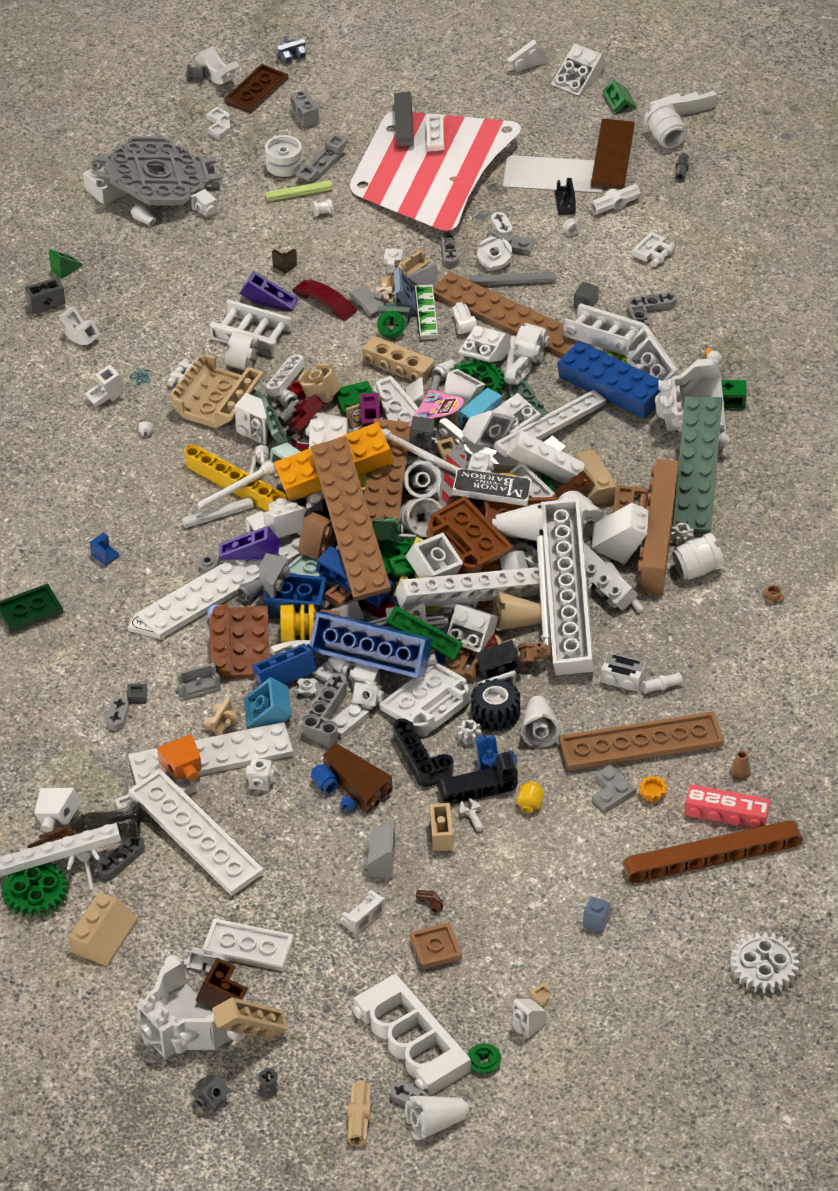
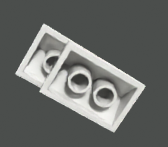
(649, 356)

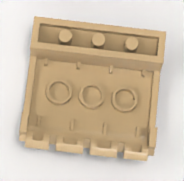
(210, 393)

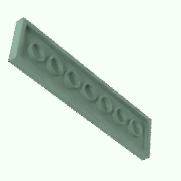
(698, 463)

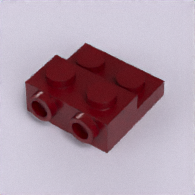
(304, 411)

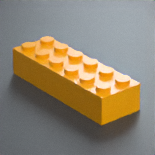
(299, 471)

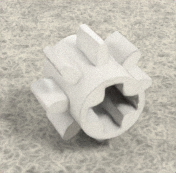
(682, 533)
(468, 731)

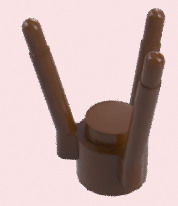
(56, 835)

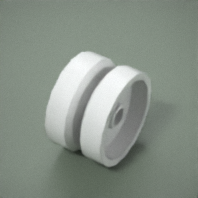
(283, 155)

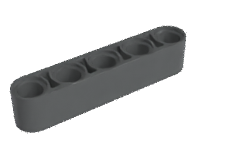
(403, 119)

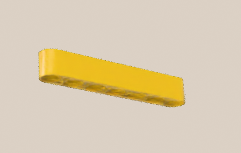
(226, 474)

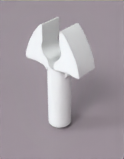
(475, 807)

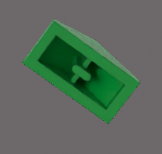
(62, 263)

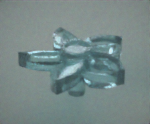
(141, 376)

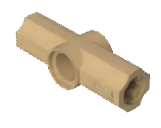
(359, 1113)

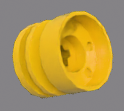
(296, 624)

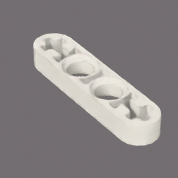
(285, 375)

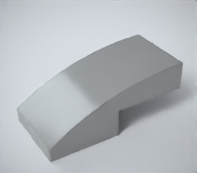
(367, 299)

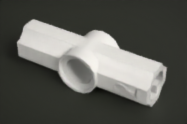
(615, 199)

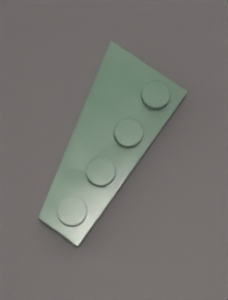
(273, 422)

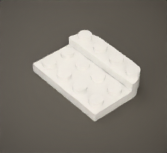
(428, 699)

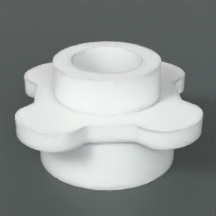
(307, 687)

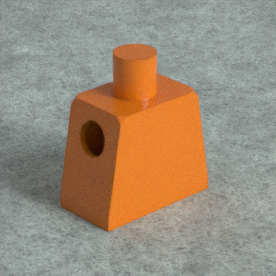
(181, 758)

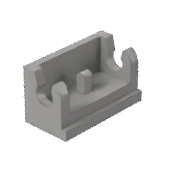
(198, 681)

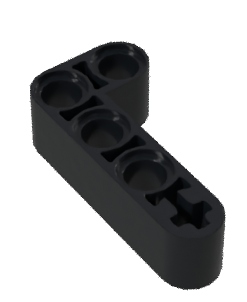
(425, 769)
(480, 783)

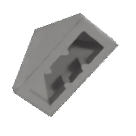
(424, 276)

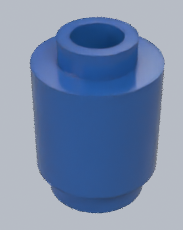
(324, 778)

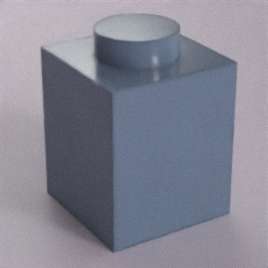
(596, 914)

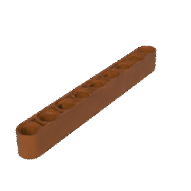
(712, 851)

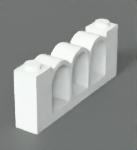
(429, 1076)

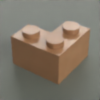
(316, 536)

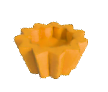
(653, 788)

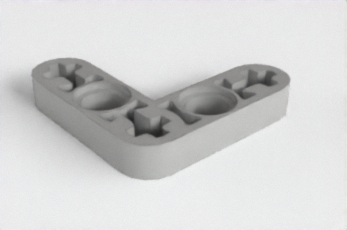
(667, 299)

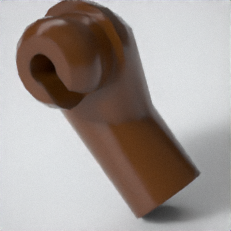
(432, 897)

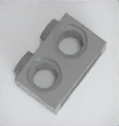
(304, 109)

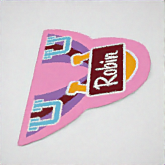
(438, 405)

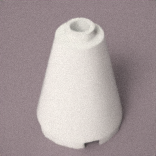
(422, 479)
(521, 522)
(540, 723)
(434, 1114)

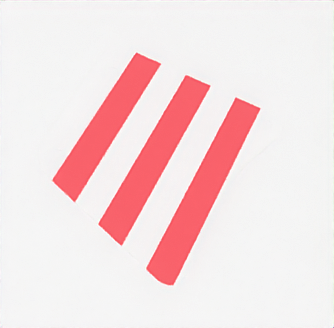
(418, 180)

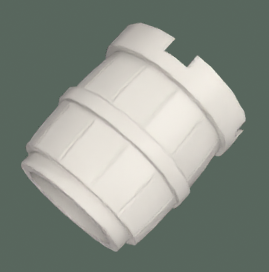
(665, 125)
(590, 513)
(698, 557)

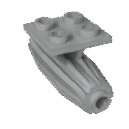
(435, 619)

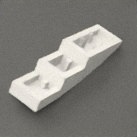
(689, 103)

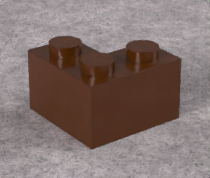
(219, 986)

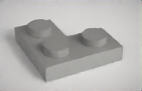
(615, 789)

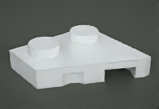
(528, 57)

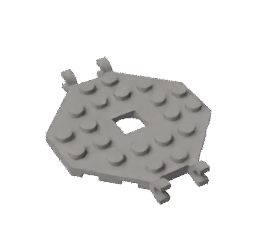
(129, 171)

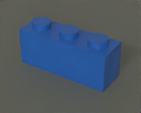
(286, 666)

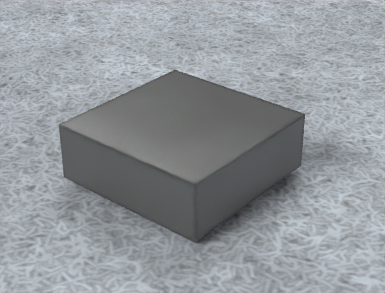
(137, 693)

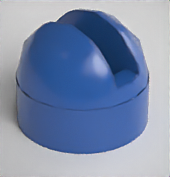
(349, 803)

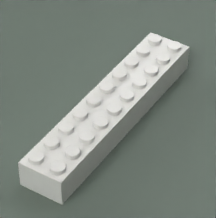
(567, 587)

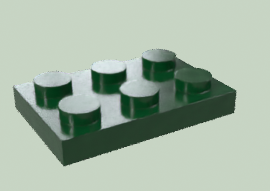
(29, 608)

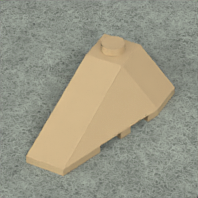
(604, 488)

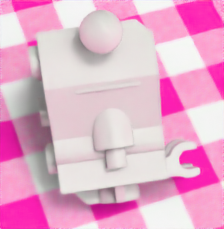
(699, 380)
(173, 1018)

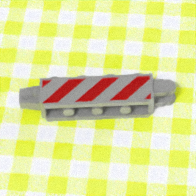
(459, 459)

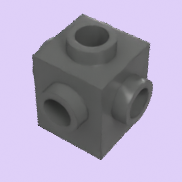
(210, 1092)

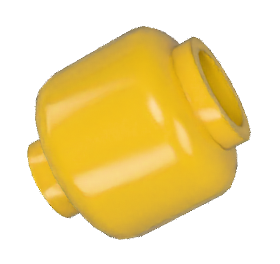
(530, 797)

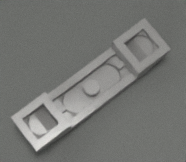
(325, 160)

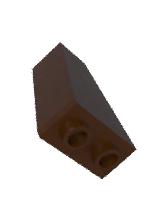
(358, 777)

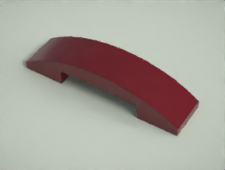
(325, 294)

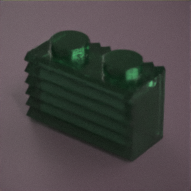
(387, 534)

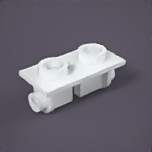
(198, 958)

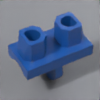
(486, 751)

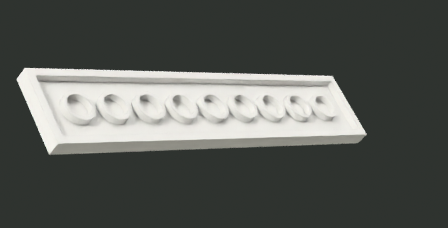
(208, 590)

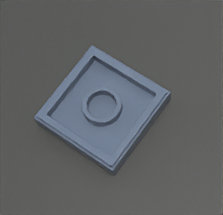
(405, 291)

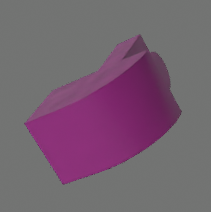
(369, 408)

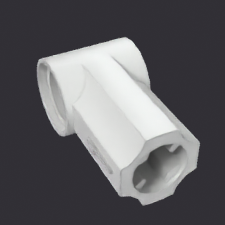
(464, 320)

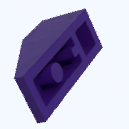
(264, 292)
(250, 545)

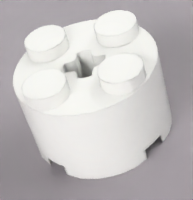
(531, 342)
(241, 350)

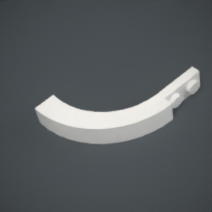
(501, 463)

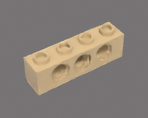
(397, 359)
(249, 1018)

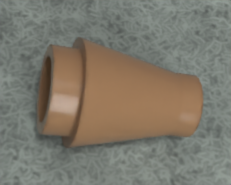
(741, 766)

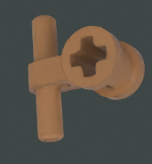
(530, 653)

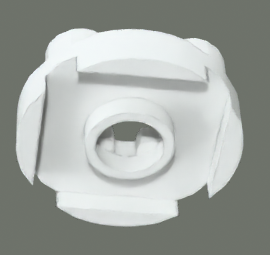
(494, 262)

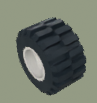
(495, 704)

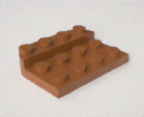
(470, 535)
(238, 639)

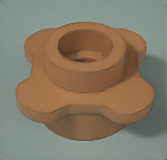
(773, 593)

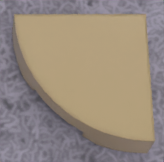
(540, 994)

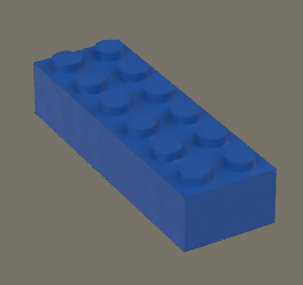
(611, 378)
(370, 644)

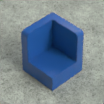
(101, 549)

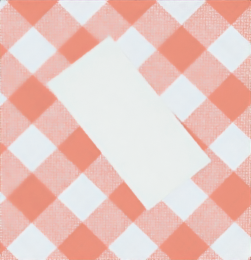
(545, 172)

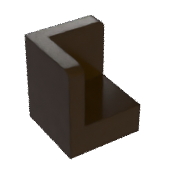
(285, 261)

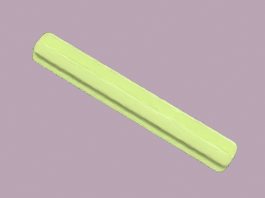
(299, 190)

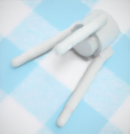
(261, 456)
(85, 856)

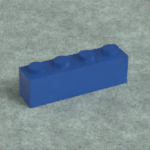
(332, 566)

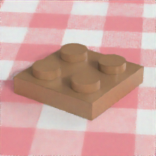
(435, 946)

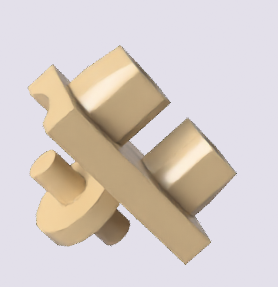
(388, 286)
(223, 717)

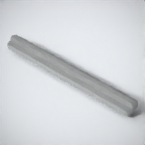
(521, 278)

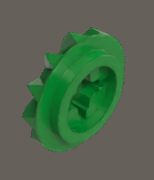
(385, 318)
(483, 1051)

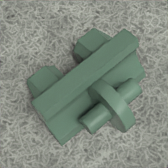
(395, 306)

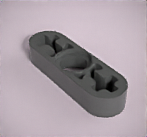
(118, 866)

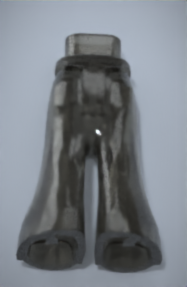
(127, 819)

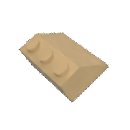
(102, 929)

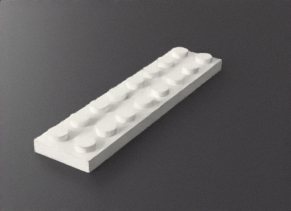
(224, 751)
(196, 832)

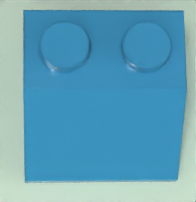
(267, 704)

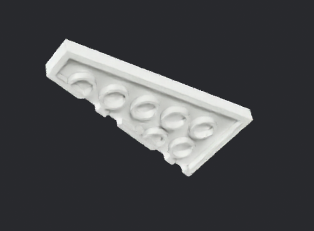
(399, 407)

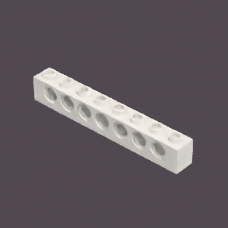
(468, 587)

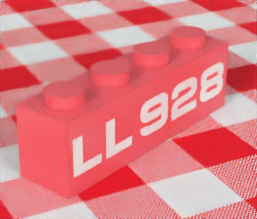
(726, 807)

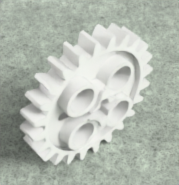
(764, 968)

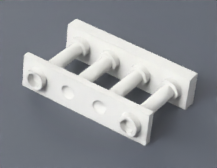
(248, 313)
(602, 329)

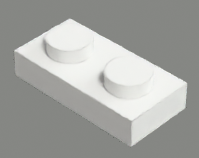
(350, 719)

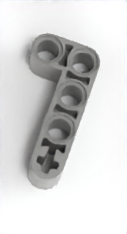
(317, 720)

